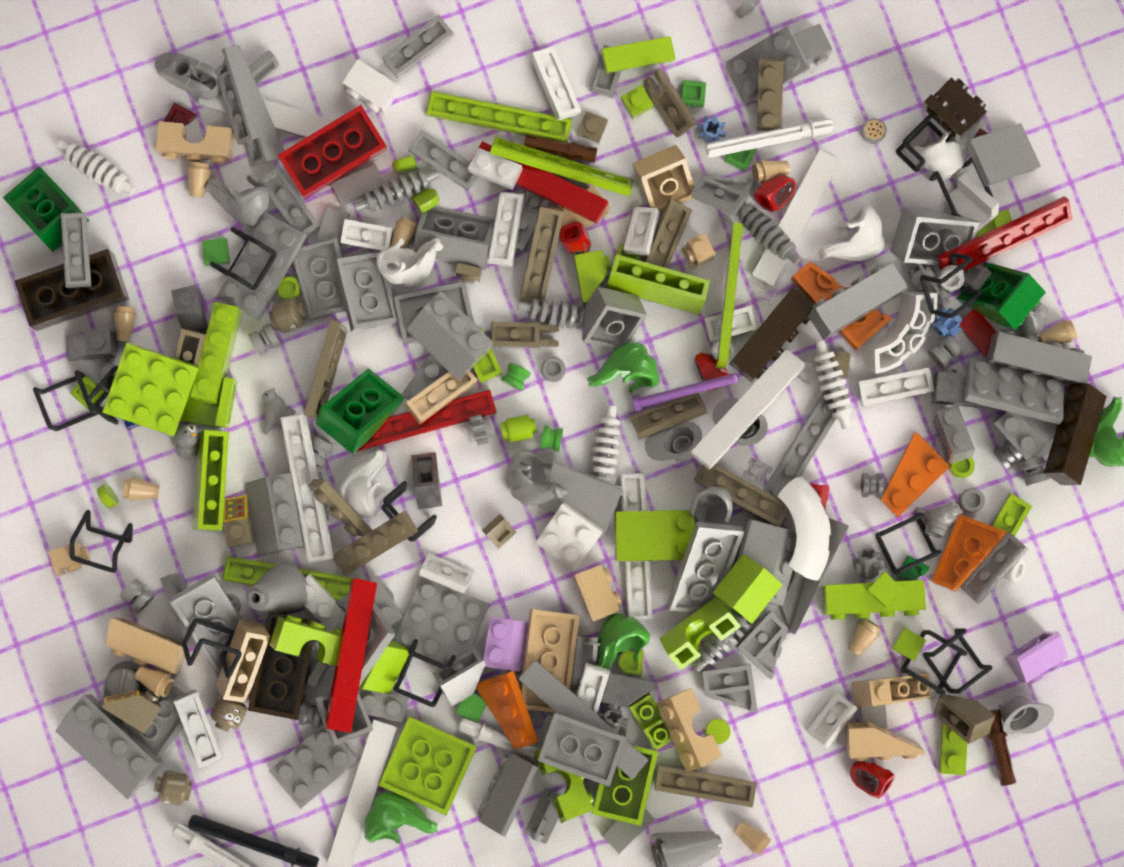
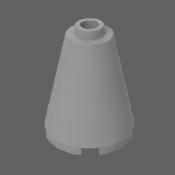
(278, 590)
(685, 848)

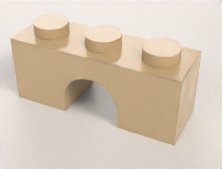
(215, 146)
(678, 714)

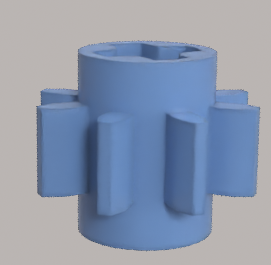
(713, 124)
(947, 326)

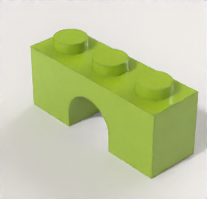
(292, 635)
(683, 640)
(575, 799)

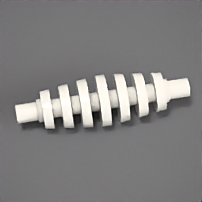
(95, 167)
(836, 394)
(607, 441)

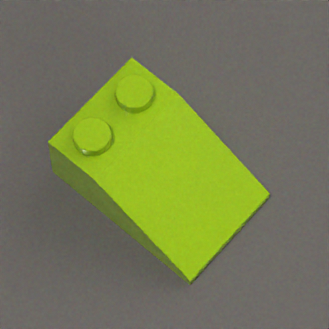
(652, 535)

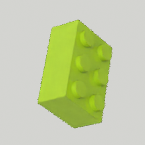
(626, 797)

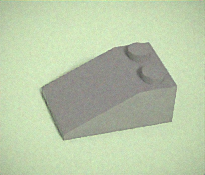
(929, 233)

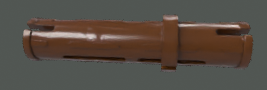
(560, 148)
(1001, 751)

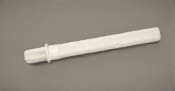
(770, 137)
(494, 737)
(206, 847)

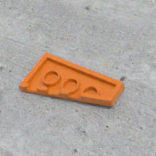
(818, 285)

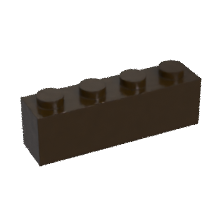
(772, 334)
(1075, 434)

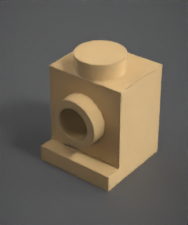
(698, 251)
(61, 560)

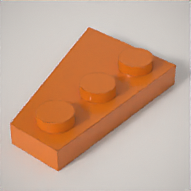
(913, 476)
(964, 551)
(509, 709)

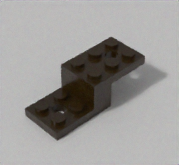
(955, 108)

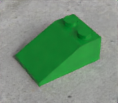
(40, 206)
(1006, 296)
(359, 410)

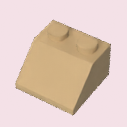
(664, 178)
(597, 592)

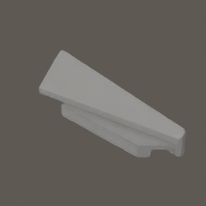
(247, 109)
(802, 589)

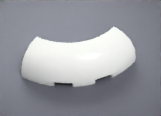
(904, 335)
(811, 528)

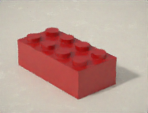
(332, 152)

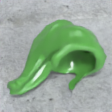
(631, 363)
(1107, 446)
(620, 635)
(390, 813)

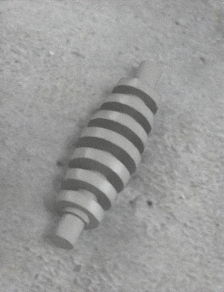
(396, 190)
(768, 233)
(552, 312)
(713, 649)

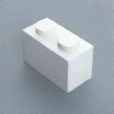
(371, 87)

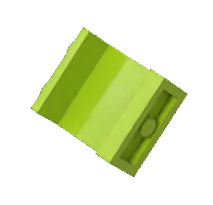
(210, 414)

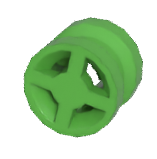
(516, 376)
(551, 438)

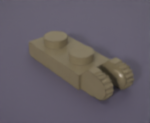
(670, 103)
(521, 334)

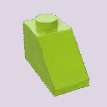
(591, 272)

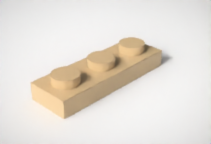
(438, 395)

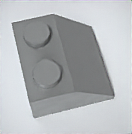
(612, 318)
(1025, 433)
(360, 725)

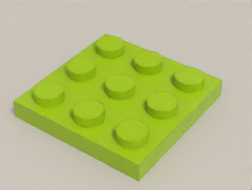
(150, 389)
(427, 765)

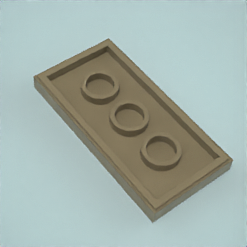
(326, 369)

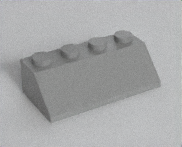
(108, 745)

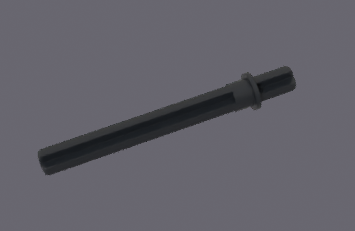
(253, 842)

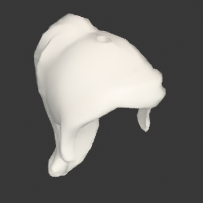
(942, 156)
(863, 239)
(406, 265)
(357, 486)

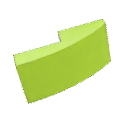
(650, 720)

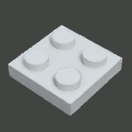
(569, 536)

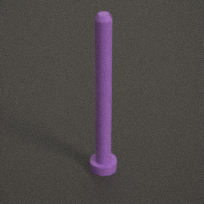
(640, 402)

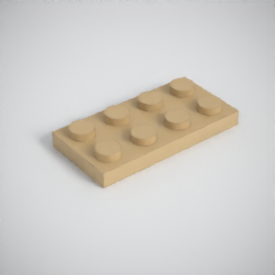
(552, 644)

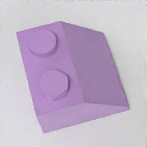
(505, 644)
(1038, 656)

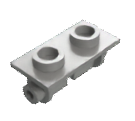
(927, 270)
(585, 652)
(543, 818)

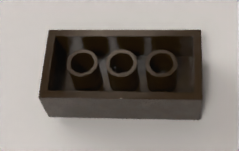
(50, 302)
(282, 677)

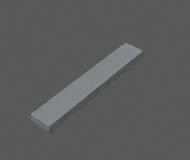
(569, 705)

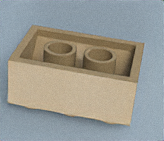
(145, 645)

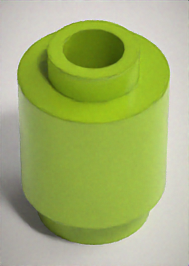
(518, 428)

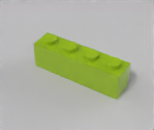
(658, 284)
(216, 353)
(210, 481)
(856, 600)

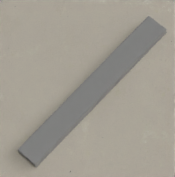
(800, 451)

